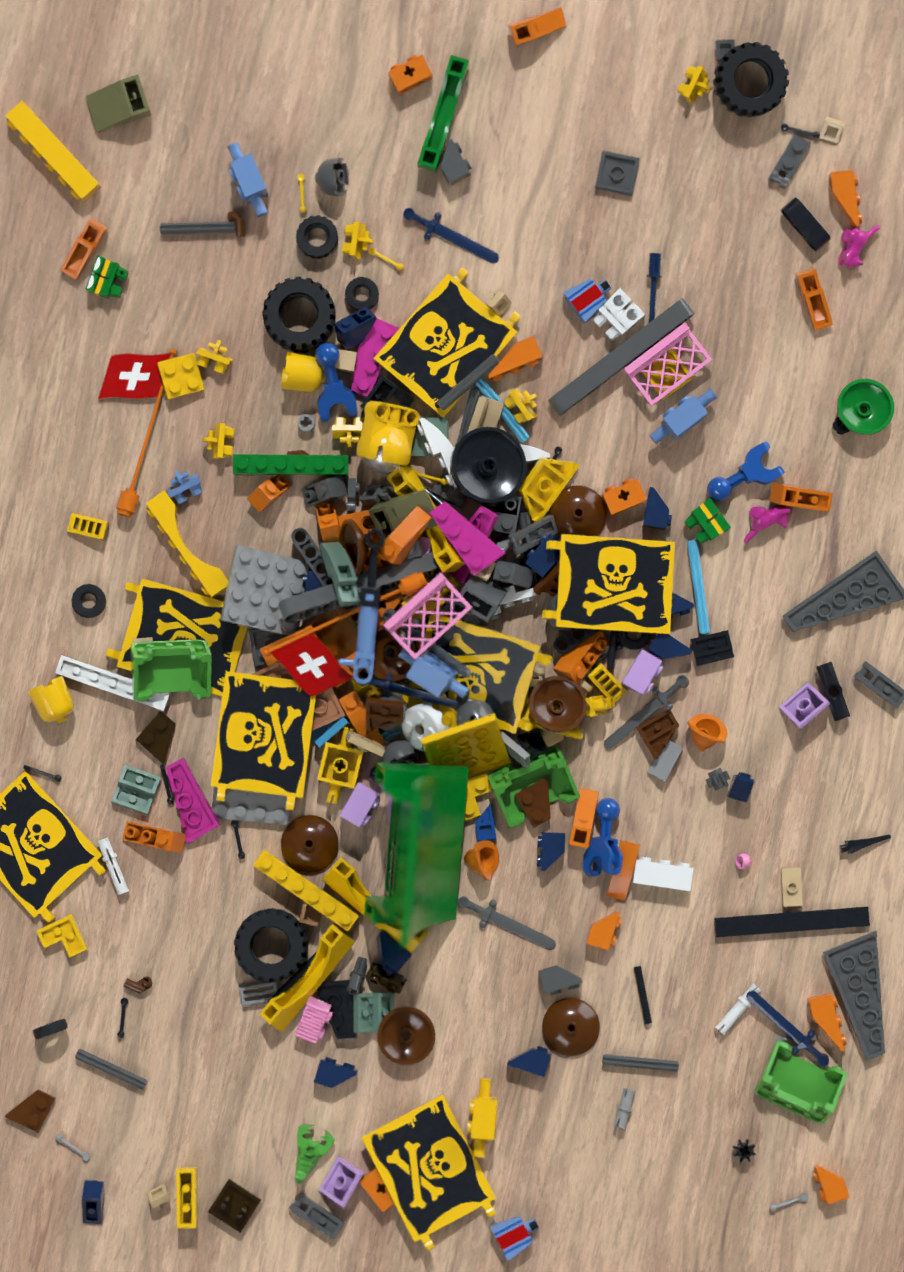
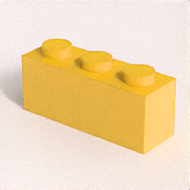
(186, 1197)

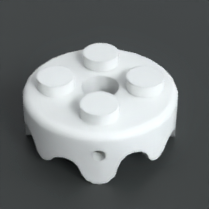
(422, 715)

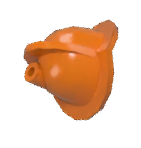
(707, 731)
(483, 859)

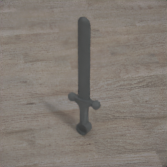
(434, 648)
(662, 698)
(507, 923)

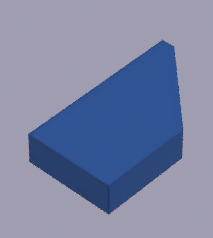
(485, 825)

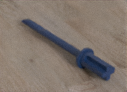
(654, 273)

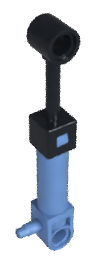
(367, 616)

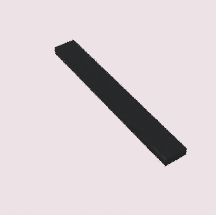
(792, 921)

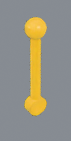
(301, 178)
(372, 251)
(443, 481)

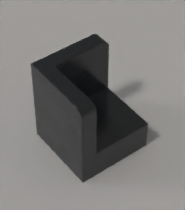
(533, 743)

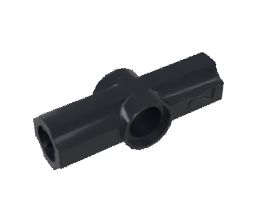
(829, 678)

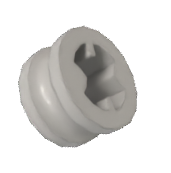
(302, 418)

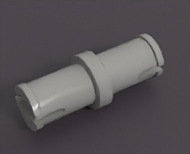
(624, 1108)

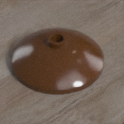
(584, 499)
(354, 543)
(391, 664)
(560, 692)
(324, 843)
(556, 1024)
(406, 1050)

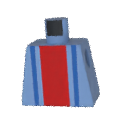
(587, 298)
(514, 1235)

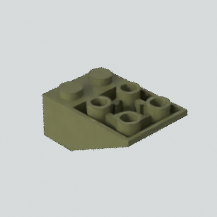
(118, 104)
(389, 514)

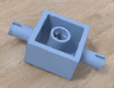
(248, 176)
(683, 418)
(433, 674)

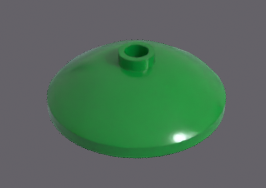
(873, 398)

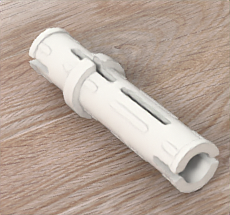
(105, 844)
(736, 1010)

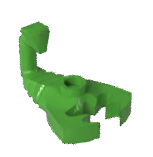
(309, 1152)

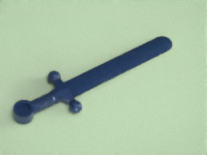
(450, 235)
(388, 686)
(790, 1030)

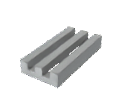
(516, 751)
(243, 996)

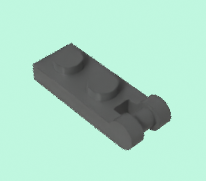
(789, 160)
(532, 534)
(881, 685)
(317, 1215)

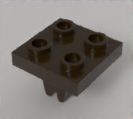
(234, 1205)

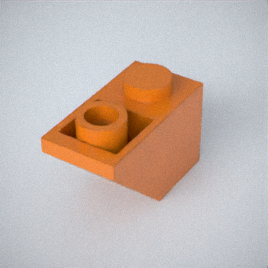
(269, 492)
(328, 521)
(602, 931)
(832, 1185)

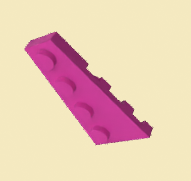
(366, 368)
(484, 521)
(468, 541)
(194, 808)

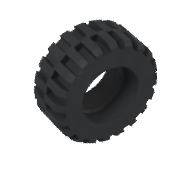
(768, 61)
(293, 289)
(297, 945)

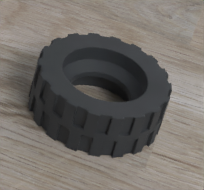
(317, 251)

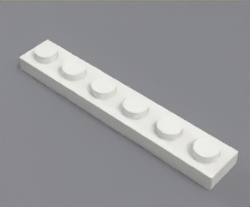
(106, 681)

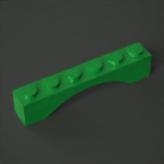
(443, 114)
(290, 465)

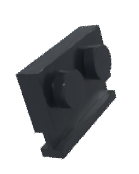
(712, 648)

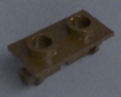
(378, 976)

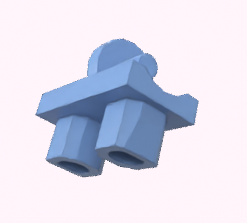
(191, 483)

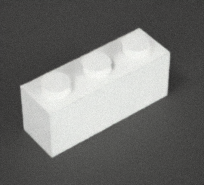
(663, 874)

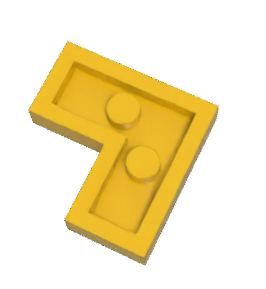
(475, 786)
(64, 930)

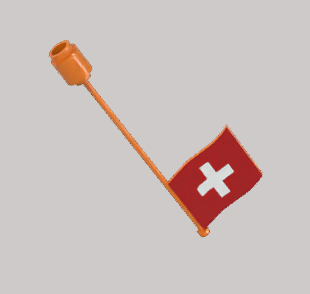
(134, 378)
(312, 662)

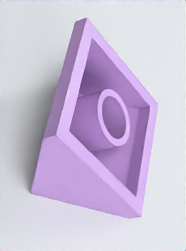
(804, 705)
(341, 1181)

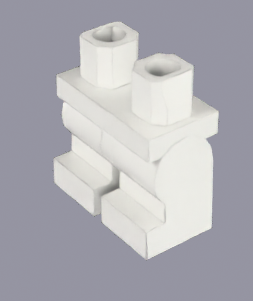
(617, 316)

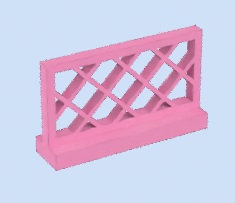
(657, 351)
(415, 604)

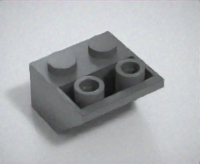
(508, 515)
(482, 597)

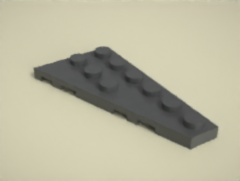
(855, 591)
(858, 983)

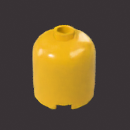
(301, 373)
(52, 701)

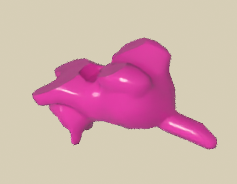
(854, 243)
(763, 518)

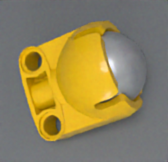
(387, 436)

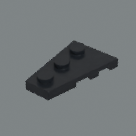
(341, 1007)

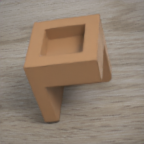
(310, 915)

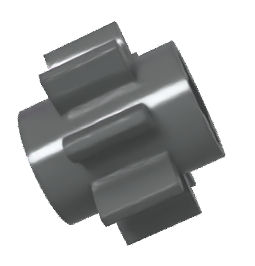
(718, 779)

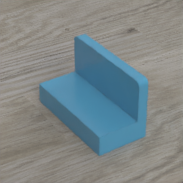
(326, 732)

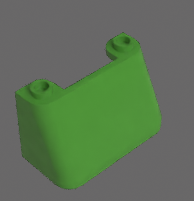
(171, 668)
(510, 781)
(800, 1085)

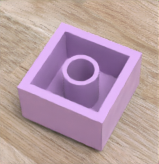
(642, 672)
(360, 804)

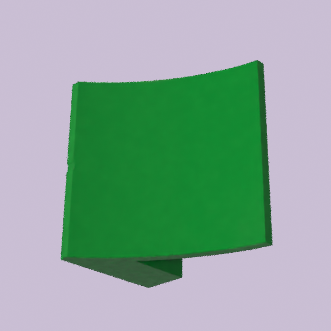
(421, 846)

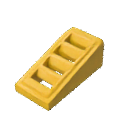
(103, 528)
(595, 672)

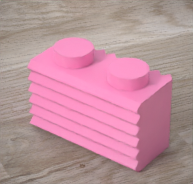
(312, 1020)

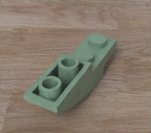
(342, 573)

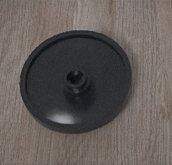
(488, 465)

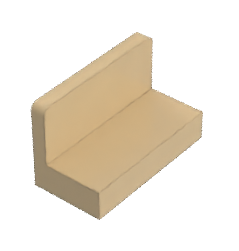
(486, 413)

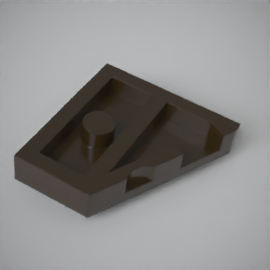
(157, 736)

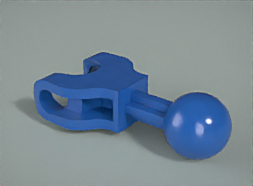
(334, 391)
(751, 471)
(604, 849)

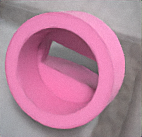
(742, 861)

